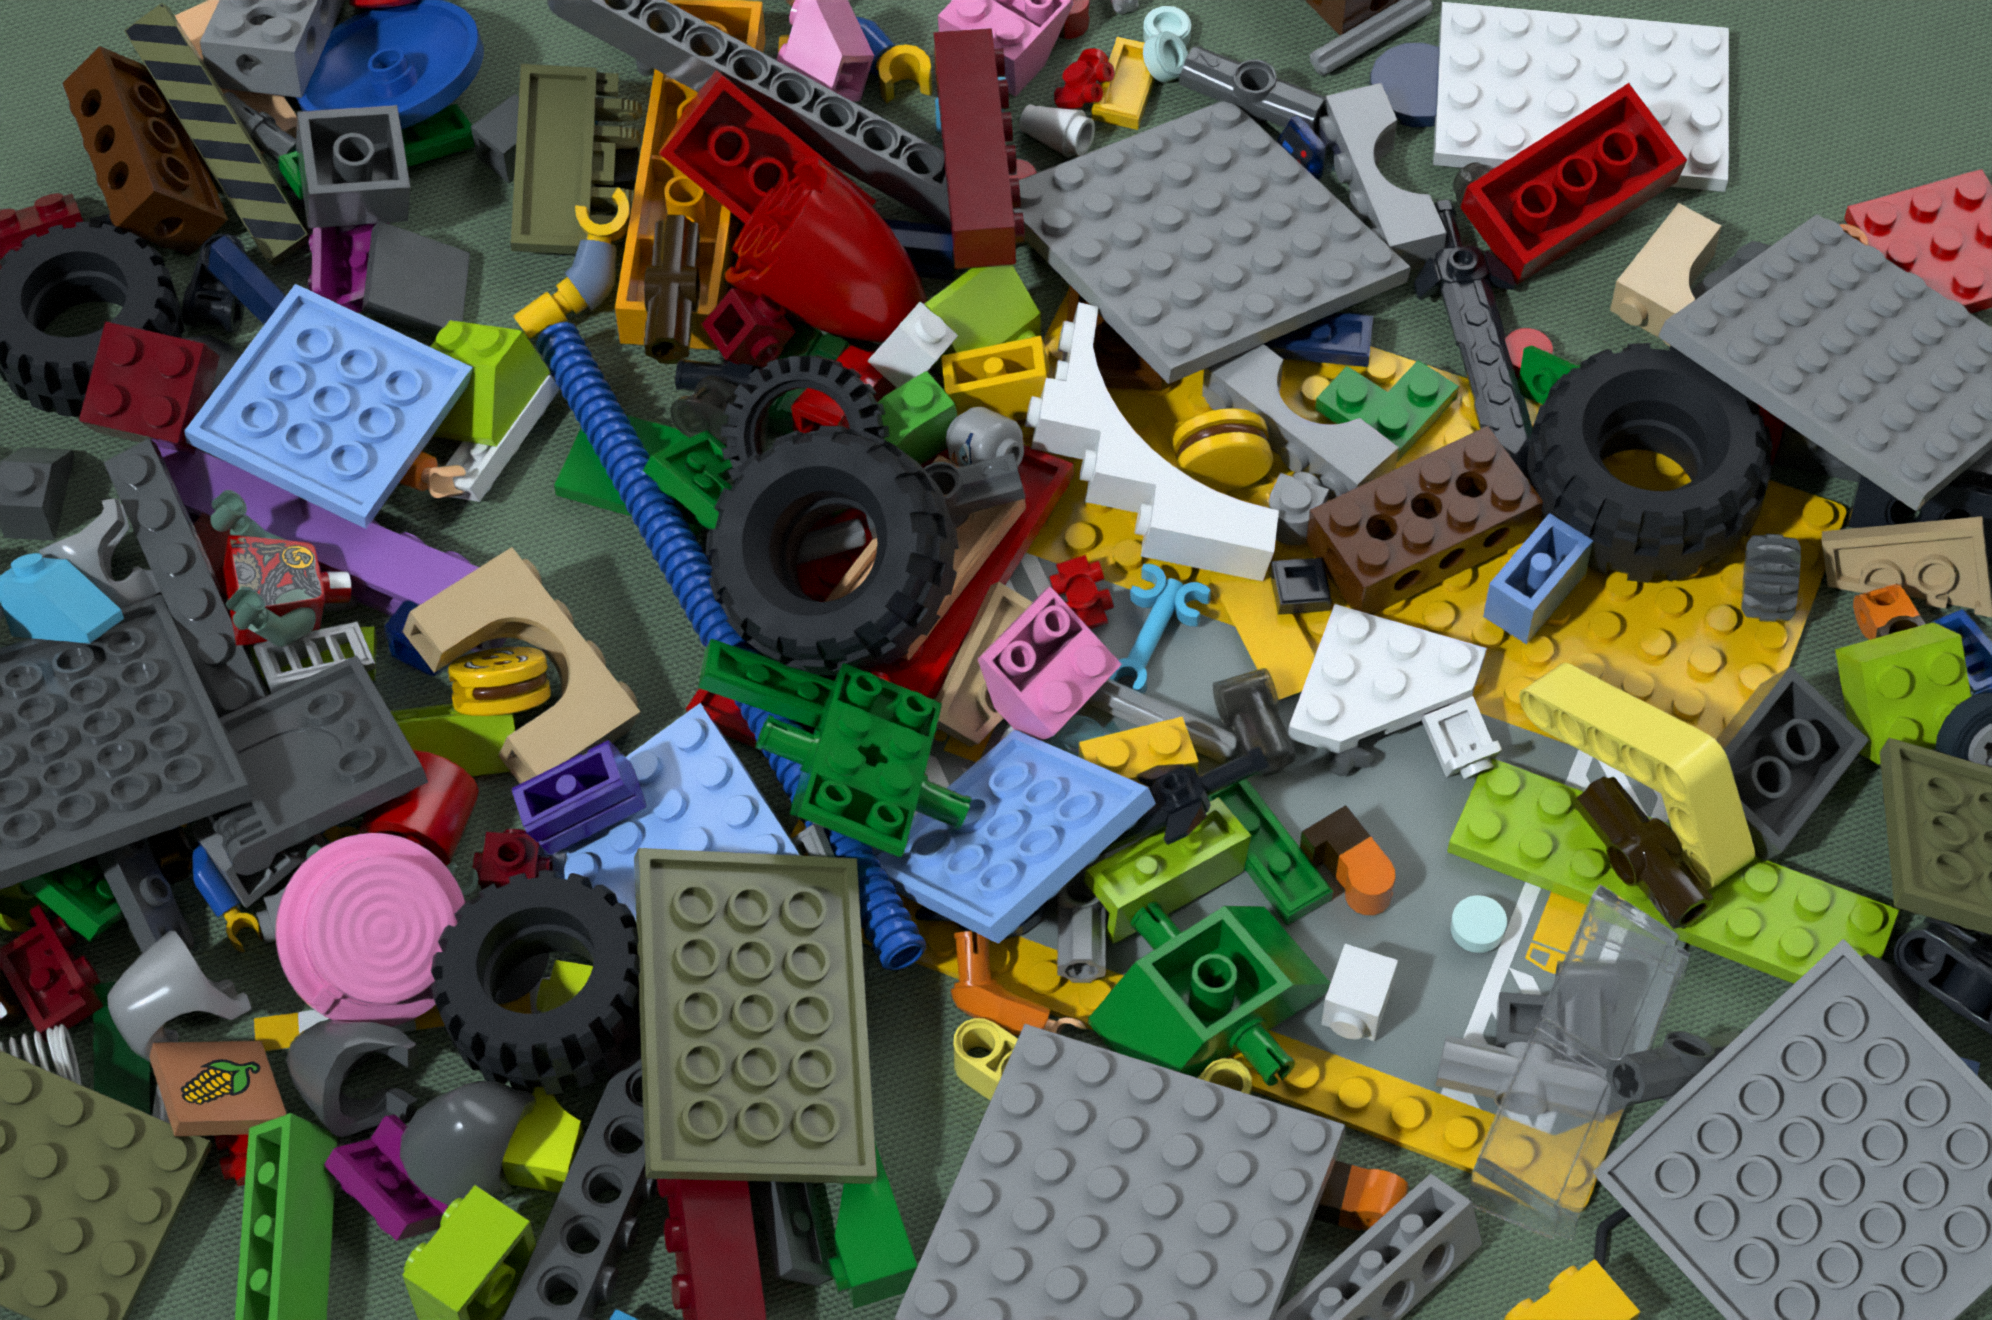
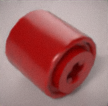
(431, 813)

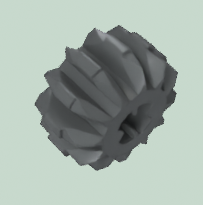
(1771, 577)

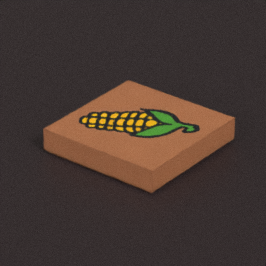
(215, 1086)

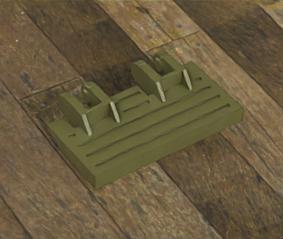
(566, 153)

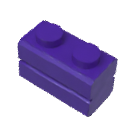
(579, 797)

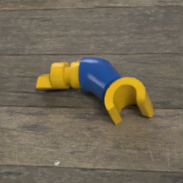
(892, 61)

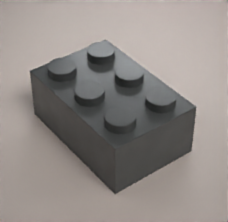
(1786, 757)

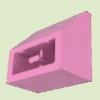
(1021, 27)
(828, 46)
(1045, 667)

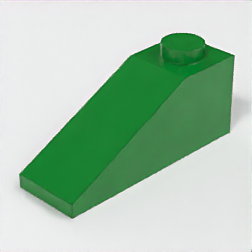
(871, 1243)

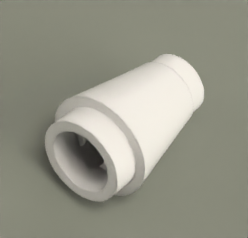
(1059, 128)

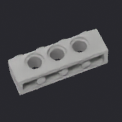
(1393, 1260)

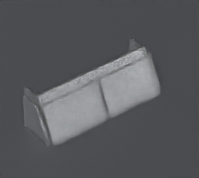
(1559, 1102)

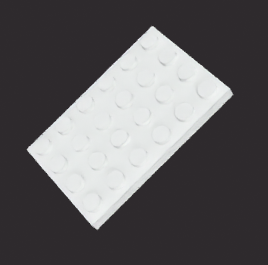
(1527, 72)

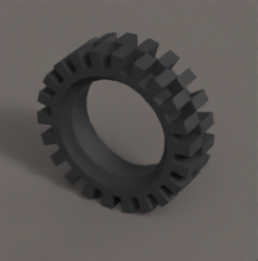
(790, 374)

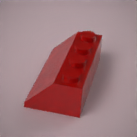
(736, 148)

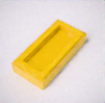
(1129, 91)

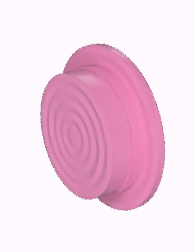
(365, 928)

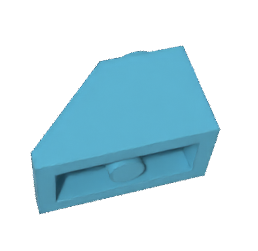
(54, 601)

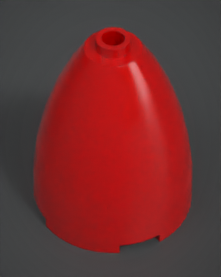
(826, 257)

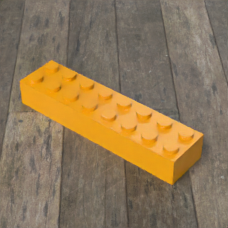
(667, 191)

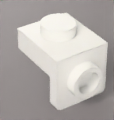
(1461, 739)

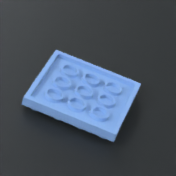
(329, 405)
(694, 800)
(1026, 834)

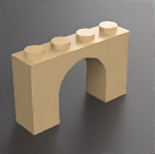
(1664, 269)
(510, 602)

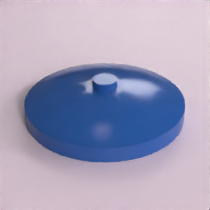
(400, 57)

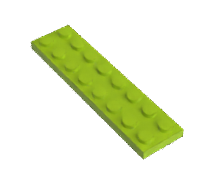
(1757, 916)

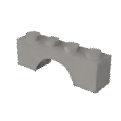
(1361, 132)
(1336, 454)

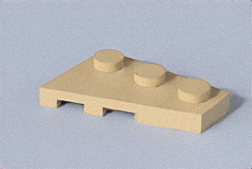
(1928, 559)
(965, 699)

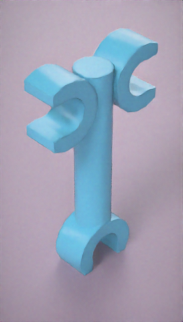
(1164, 598)

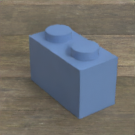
(1537, 578)

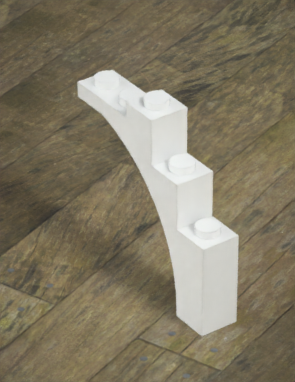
(1176, 514)

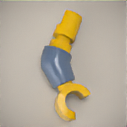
(590, 276)

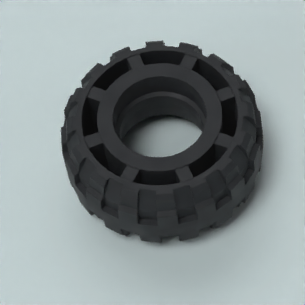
(1662, 406)
(775, 508)

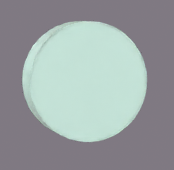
(1167, 19)
(1164, 56)
(1478, 924)

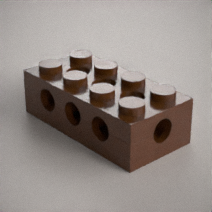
(142, 154)
(1424, 522)

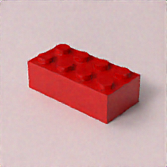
(1573, 183)

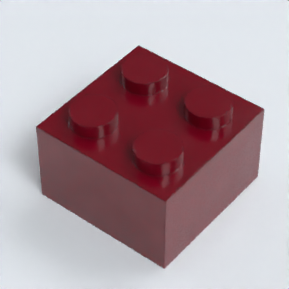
(148, 386)

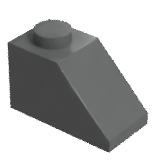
(33, 492)

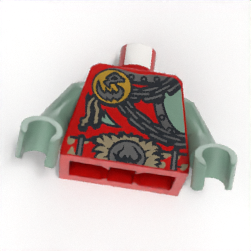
(272, 581)

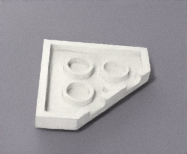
(1379, 678)

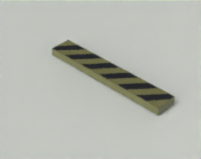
(218, 134)

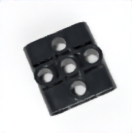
(1951, 966)

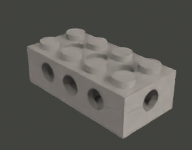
(267, 43)

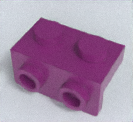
(340, 263)
(379, 1181)

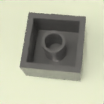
(352, 166)

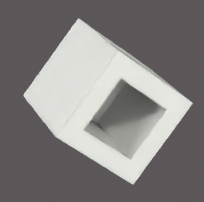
(912, 346)
(1359, 993)

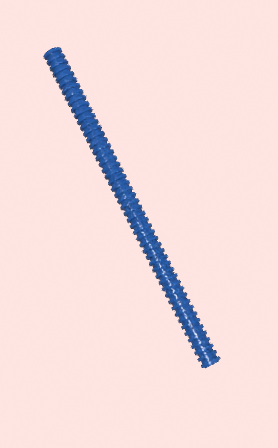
(687, 572)

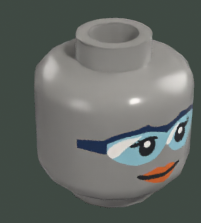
(982, 436)

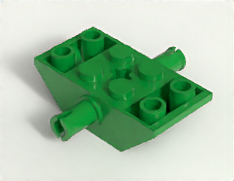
(867, 762)
(1209, 992)

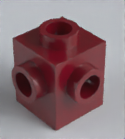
(748, 328)
(509, 855)

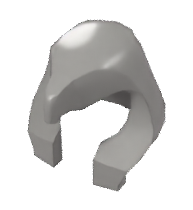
(92, 554)
(163, 986)

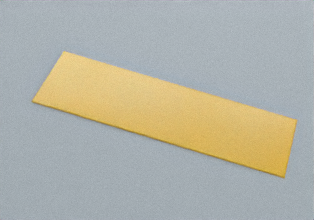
(1270, 638)

